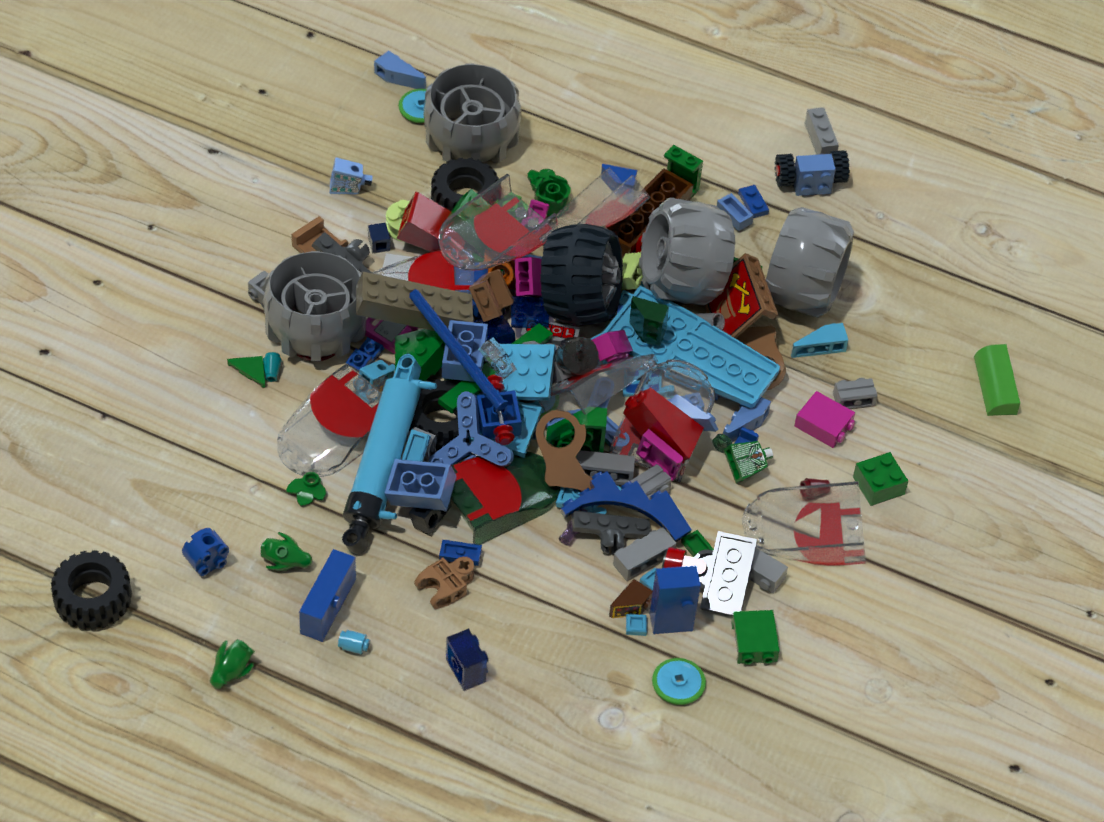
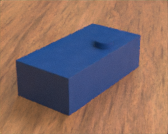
(327, 595)
(674, 599)

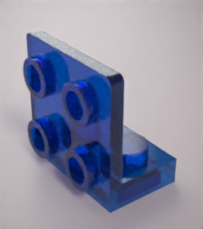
(528, 312)

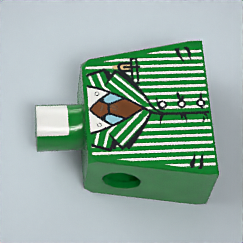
(747, 459)

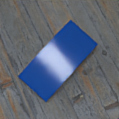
(365, 354)

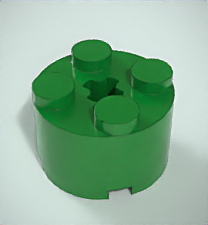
(554, 192)

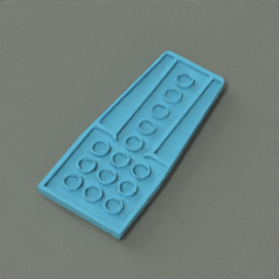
(729, 364)

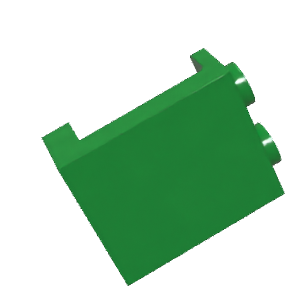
(685, 166)
(755, 636)

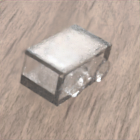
(497, 358)

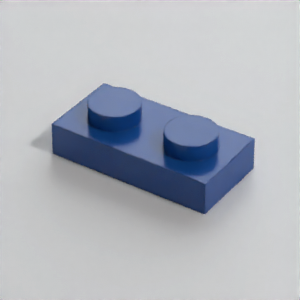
(753, 201)
(453, 550)

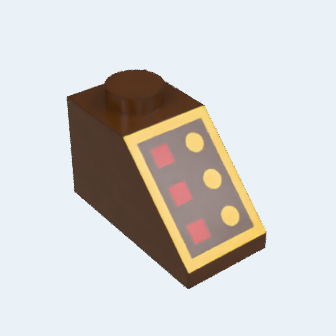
(632, 600)

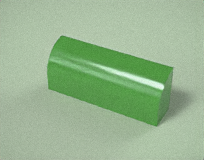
(997, 380)

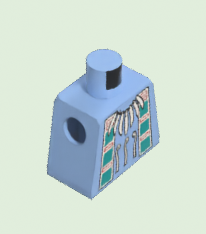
(348, 177)

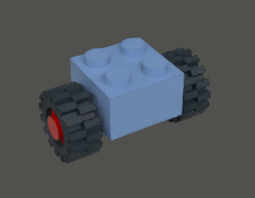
(812, 172)

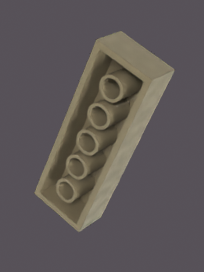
(389, 301)

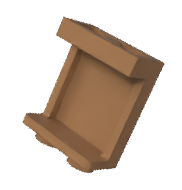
(306, 235)
(491, 294)

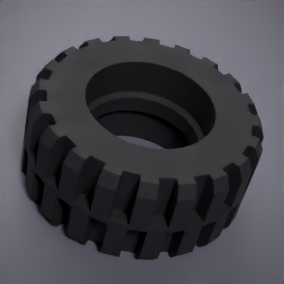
(460, 174)
(428, 403)
(97, 610)

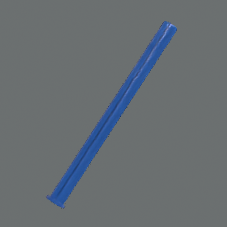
(458, 351)

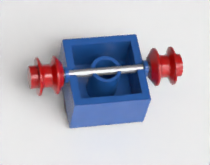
(500, 425)

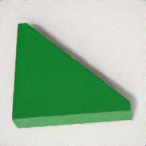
(250, 367)

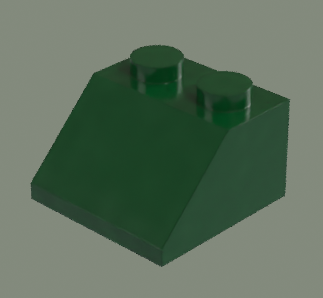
(649, 320)

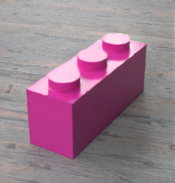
(613, 346)

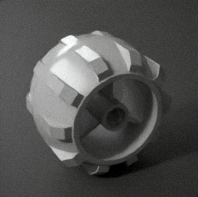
(485, 111)
(687, 251)
(809, 261)
(326, 293)

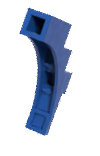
(605, 492)

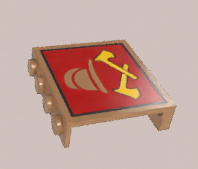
(744, 297)

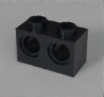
(427, 519)

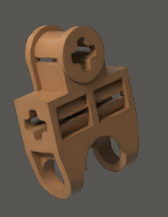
(447, 579)

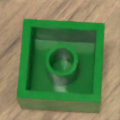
(880, 478)

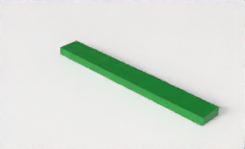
(449, 399)

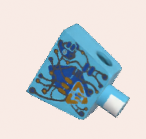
(377, 373)

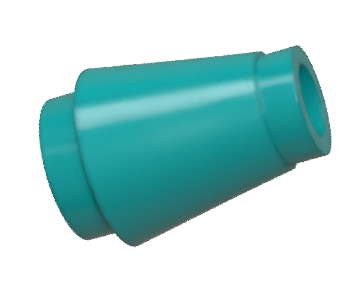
(272, 366)

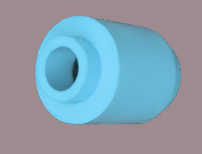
(353, 641)

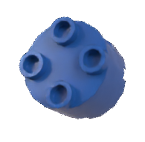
(206, 551)

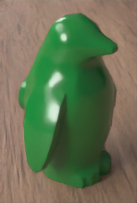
(284, 553)
(231, 663)

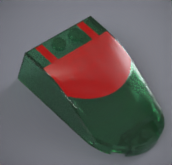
(502, 497)

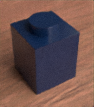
(378, 238)

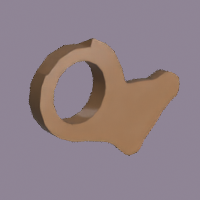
(764, 342)
(561, 462)

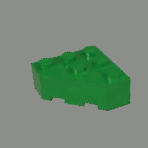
(425, 347)
(563, 432)

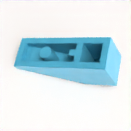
(825, 340)

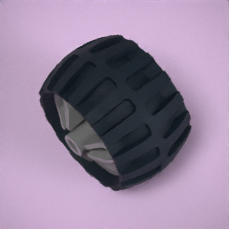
(581, 274)

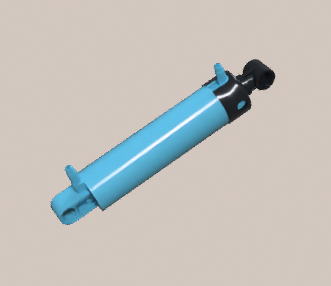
(385, 443)

